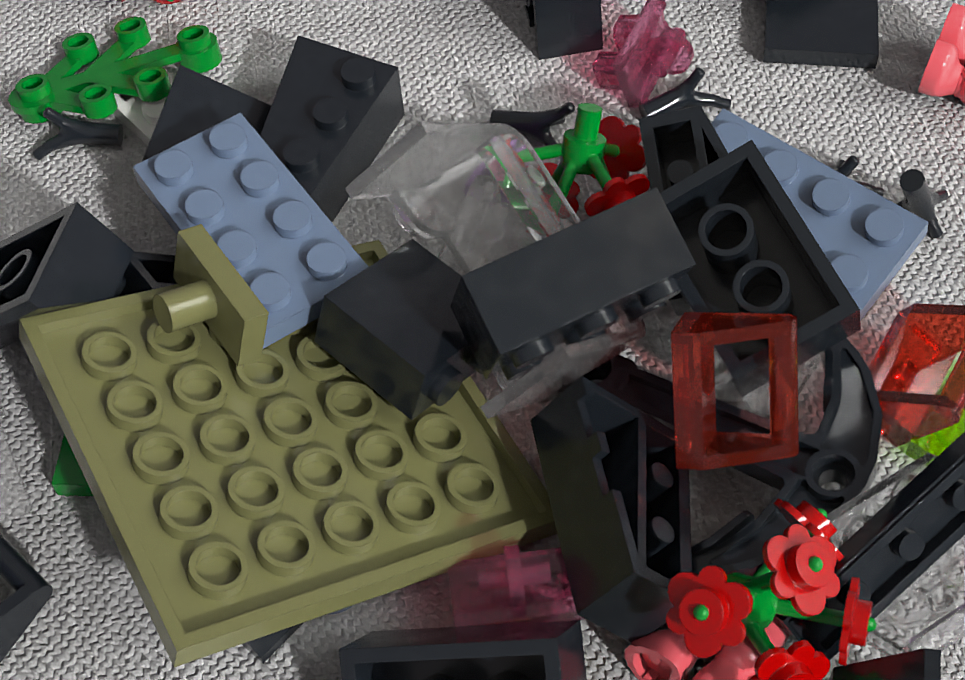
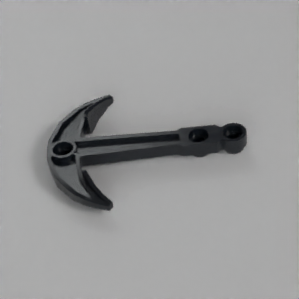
(839, 452)

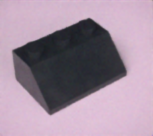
(58, 266)
(469, 653)

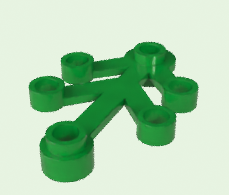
(112, 72)

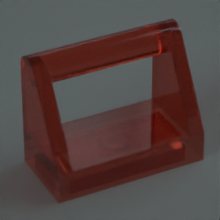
(913, 367)
(693, 370)

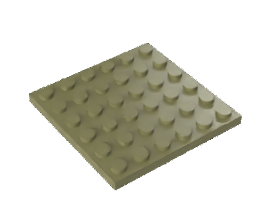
(271, 480)

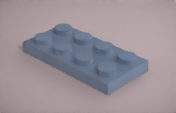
(256, 218)
(854, 226)

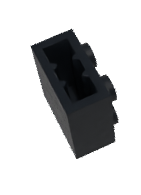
(399, 330)

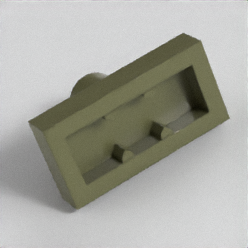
(212, 293)

